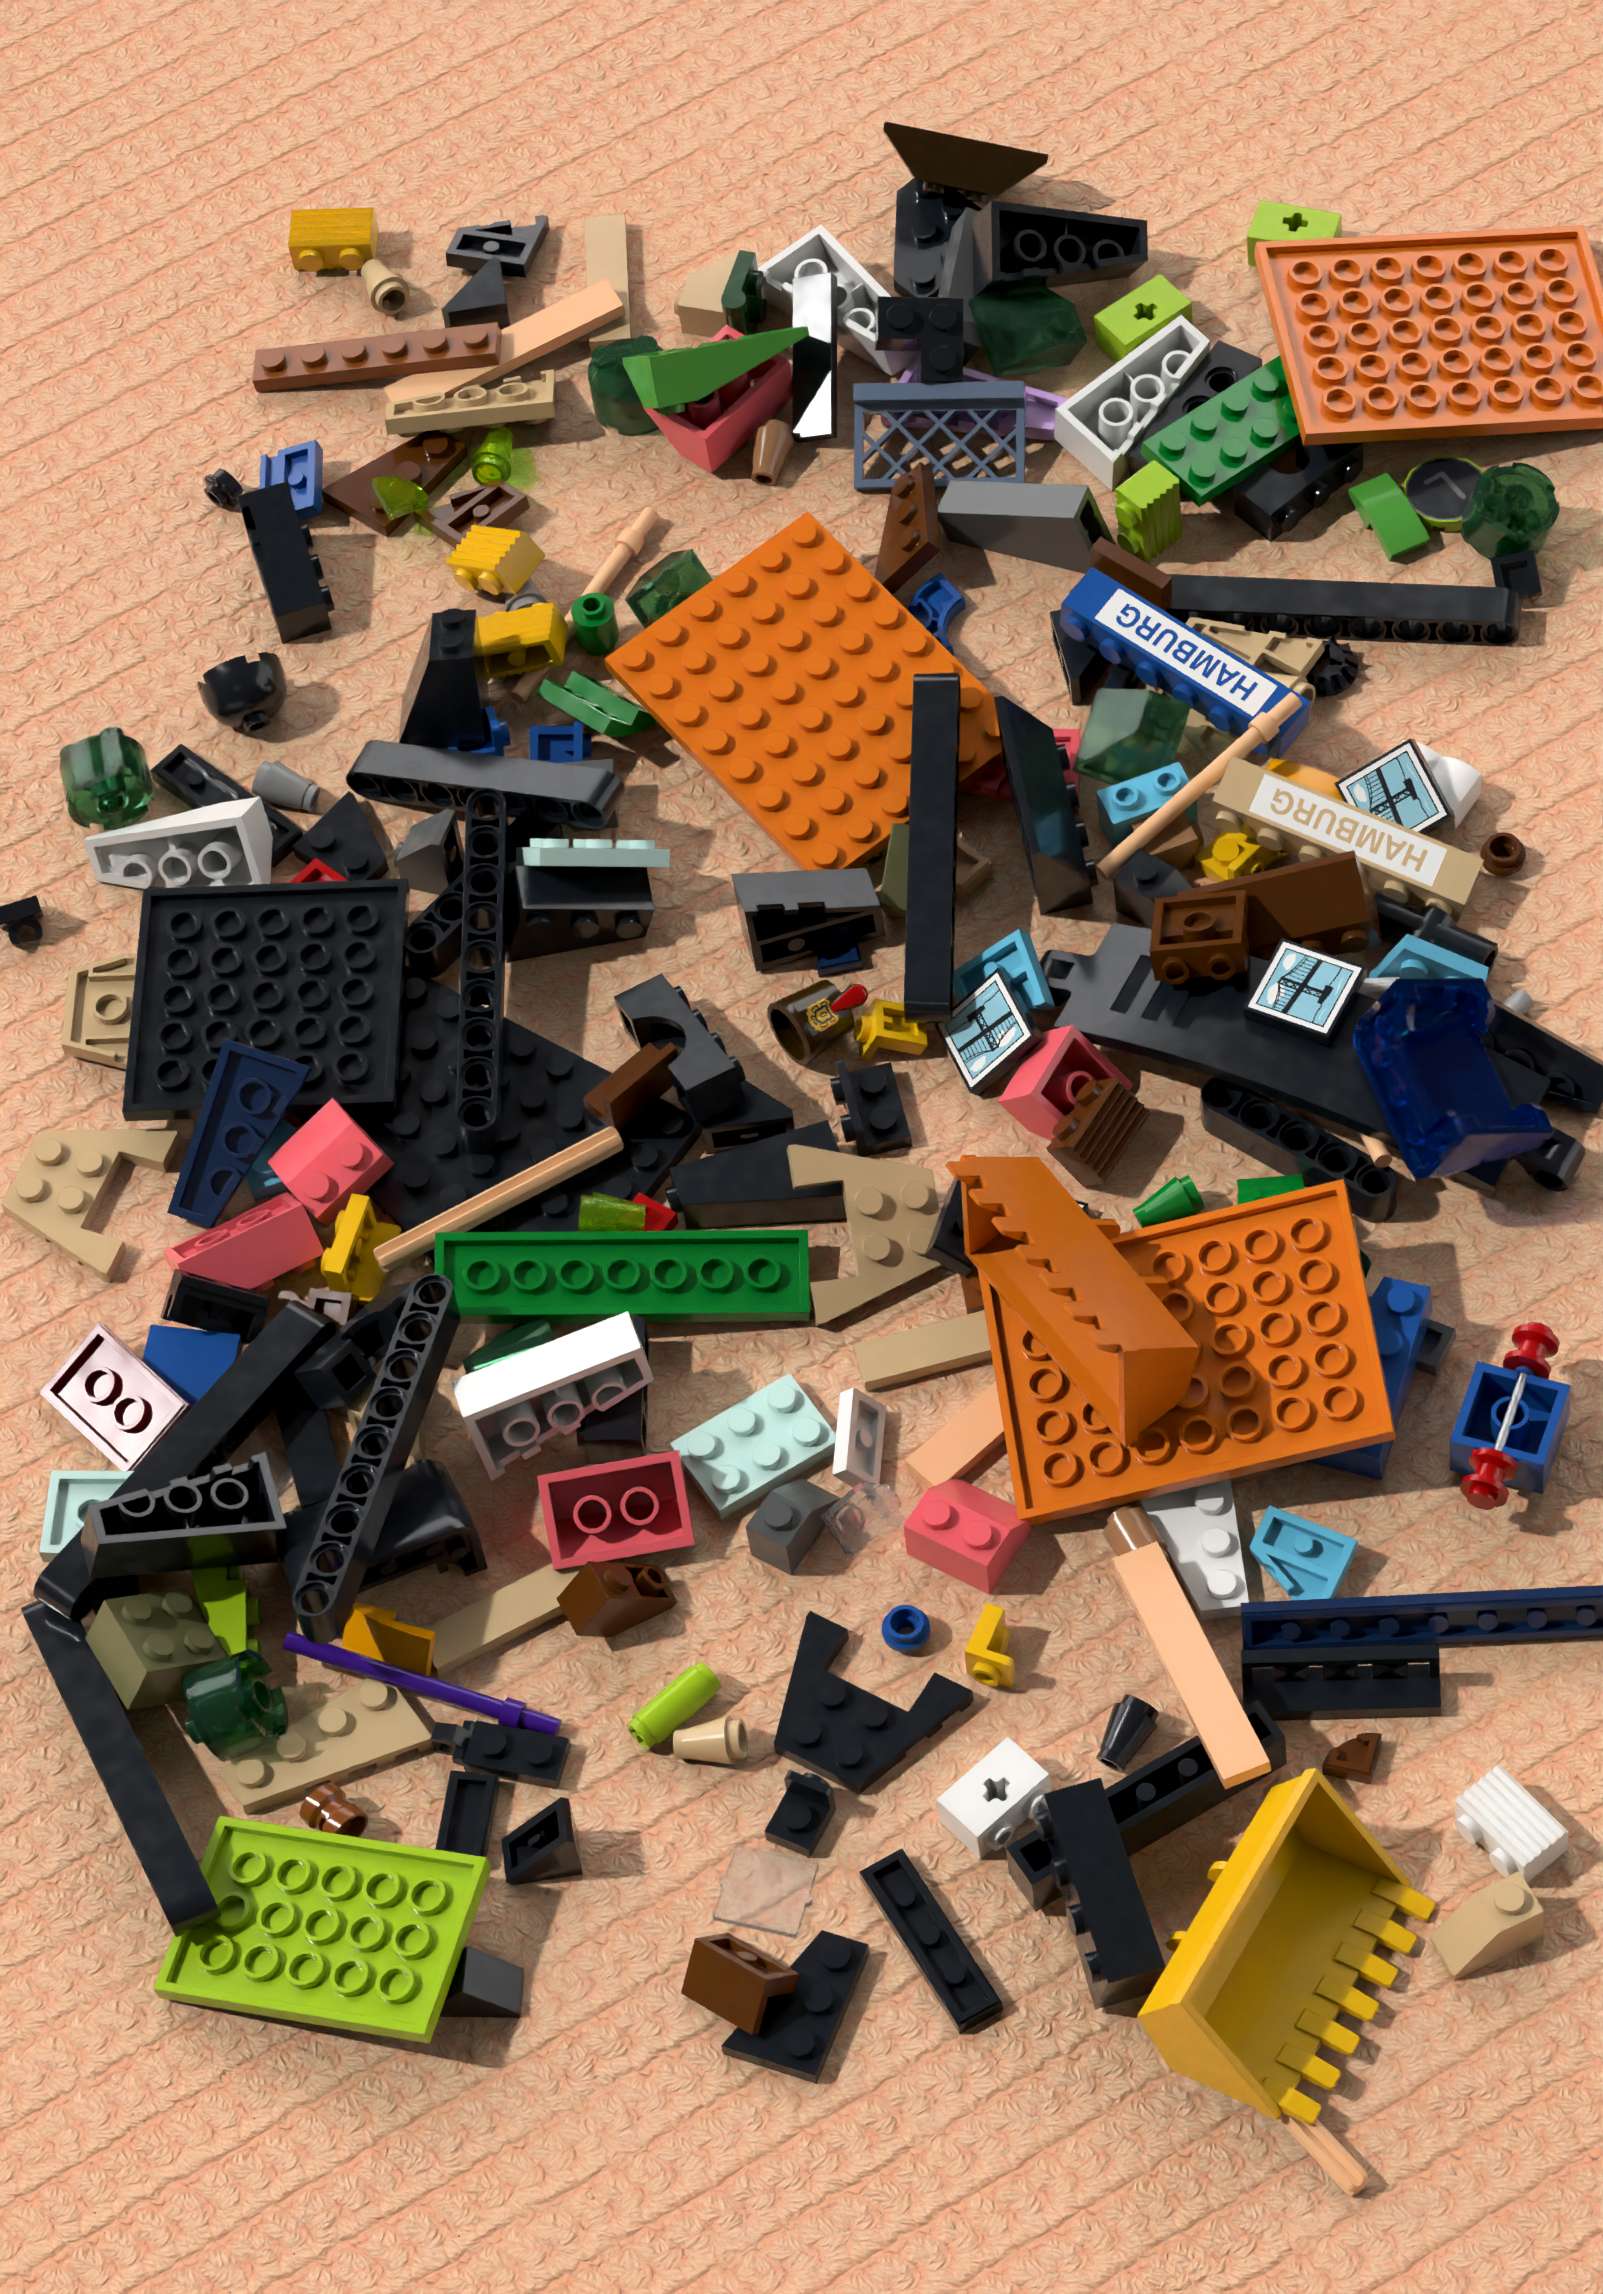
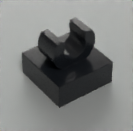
(21, 914)

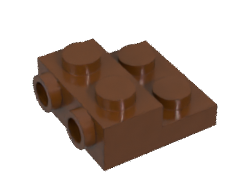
(1199, 936)

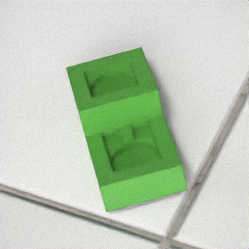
(1390, 515)

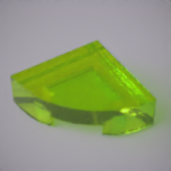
(399, 495)

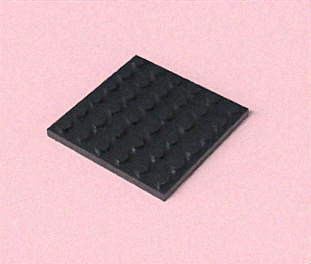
(276, 969)

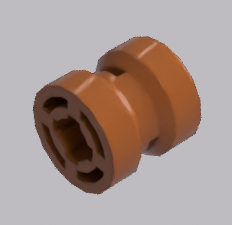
(331, 1813)

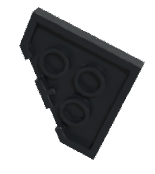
(923, 237)

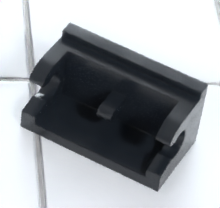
(215, 1305)

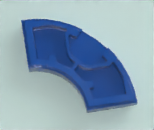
(936, 607)

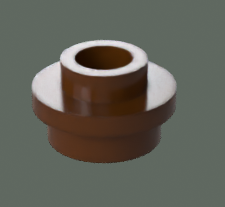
(1503, 845)

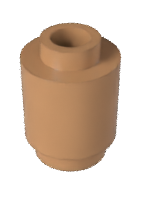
(1131, 1529)

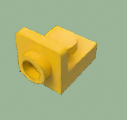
(886, 1028)
(987, 1647)

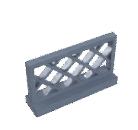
(932, 399)

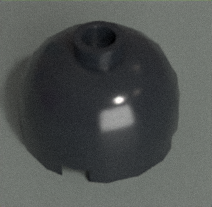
(245, 692)

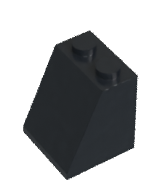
(447, 685)

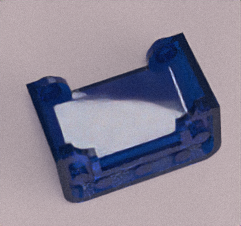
(1438, 1080)

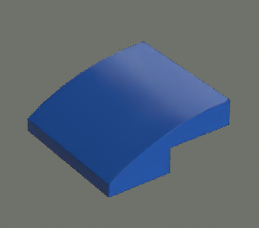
(191, 1357)

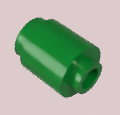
(595, 623)

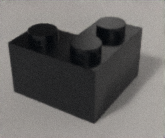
(927, 326)

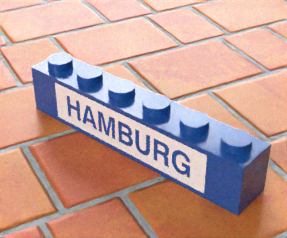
(1177, 659)

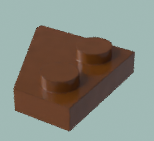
(487, 505)

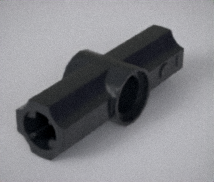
(1434, 927)

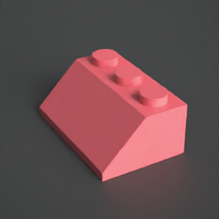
(726, 417)
(252, 1246)
(616, 1509)

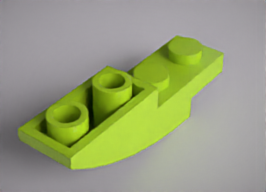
(229, 1607)

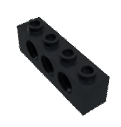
(1216, 373)

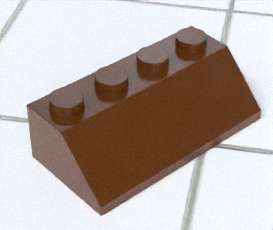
(1309, 903)

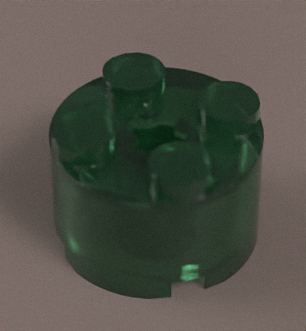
(612, 391)
(1510, 511)
(106, 780)
(234, 1705)

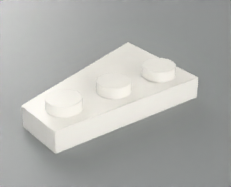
(1203, 1546)

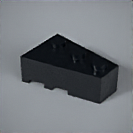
(285, 563)
(574, 908)
(805, 912)

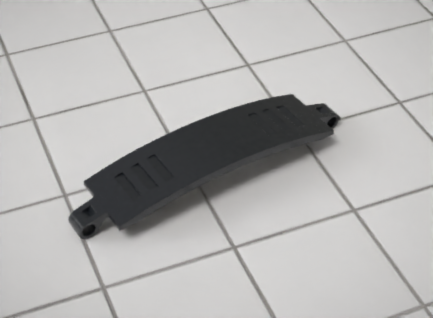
(1205, 1031)

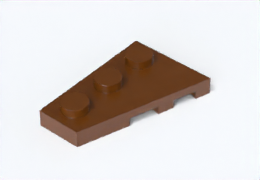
(422, 460)
(909, 530)

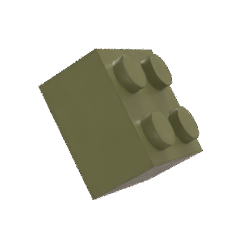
(151, 1644)

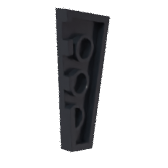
(1573, 1071)

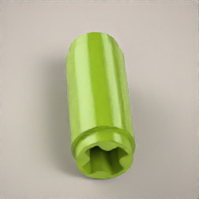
(673, 1706)

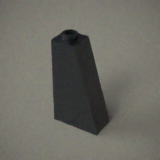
(755, 1185)

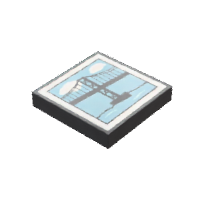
(1399, 789)
(1305, 992)
(989, 1032)

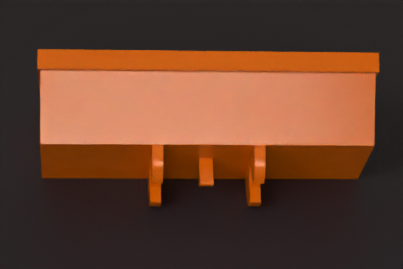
(1075, 1291)

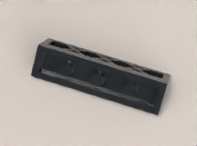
(1342, 1687)

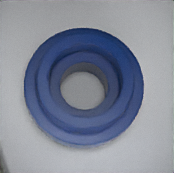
(902, 1617)

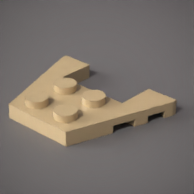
(1288, 654)
(100, 1010)
(69, 1177)
(888, 1219)

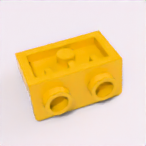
(1233, 857)

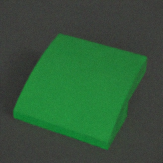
(597, 705)

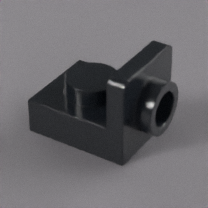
(802, 1813)

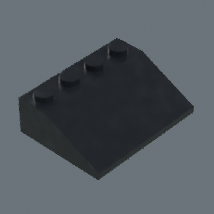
(1045, 810)

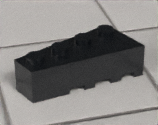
(1050, 247)
(189, 1525)
(1099, 1893)

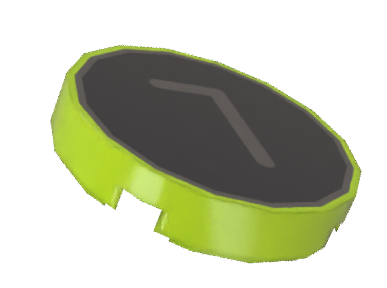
(1441, 490)

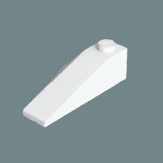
(189, 849)

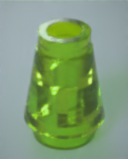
(493, 457)
(610, 1214)

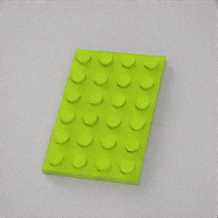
(327, 1929)

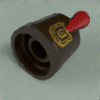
(814, 1018)

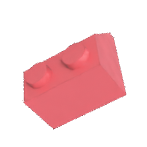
(1051, 1078)
(329, 1162)
(965, 1533)

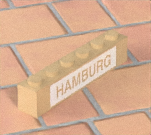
(1316, 825)

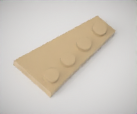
(475, 406)
(346, 1734)

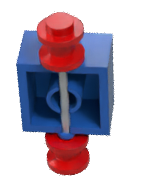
(1511, 1421)

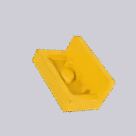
(351, 1260)

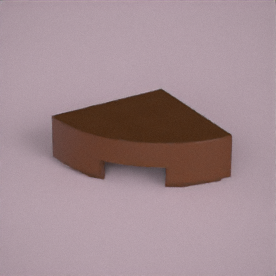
(1354, 1759)

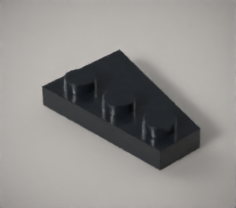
(803, 2024)

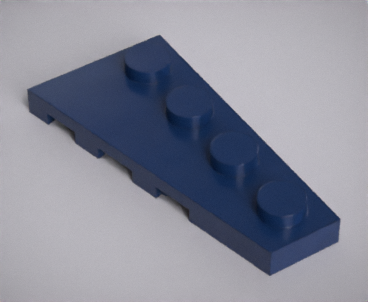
(235, 1122)

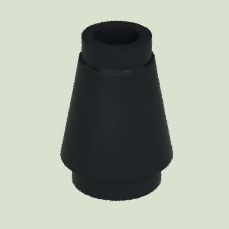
(1127, 1730)

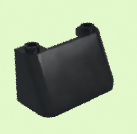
(421, 1528)

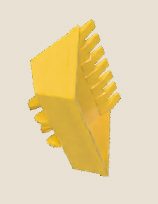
(1282, 1952)

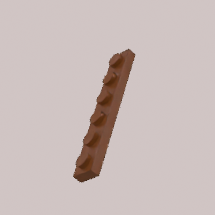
(377, 357)

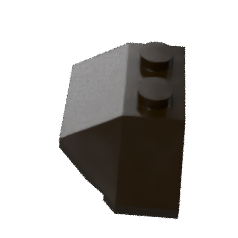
(961, 162)

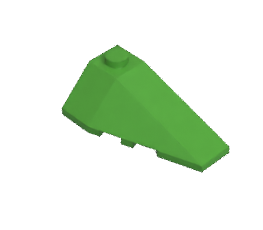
(688, 374)

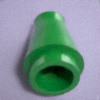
(1171, 1202)

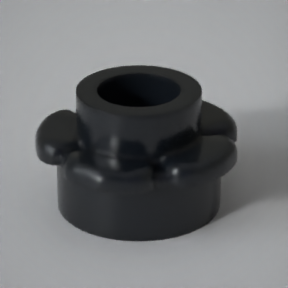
(222, 488)

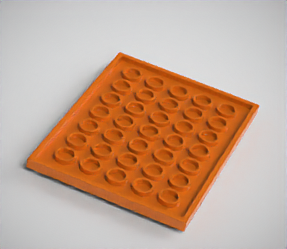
(1438, 333)
(801, 695)
(1278, 1372)

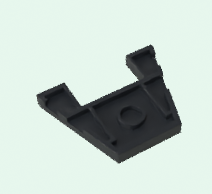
(845, 1729)

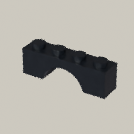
(702, 1073)

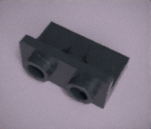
(872, 1107)

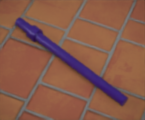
(508, 1712)

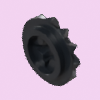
(1339, 674)

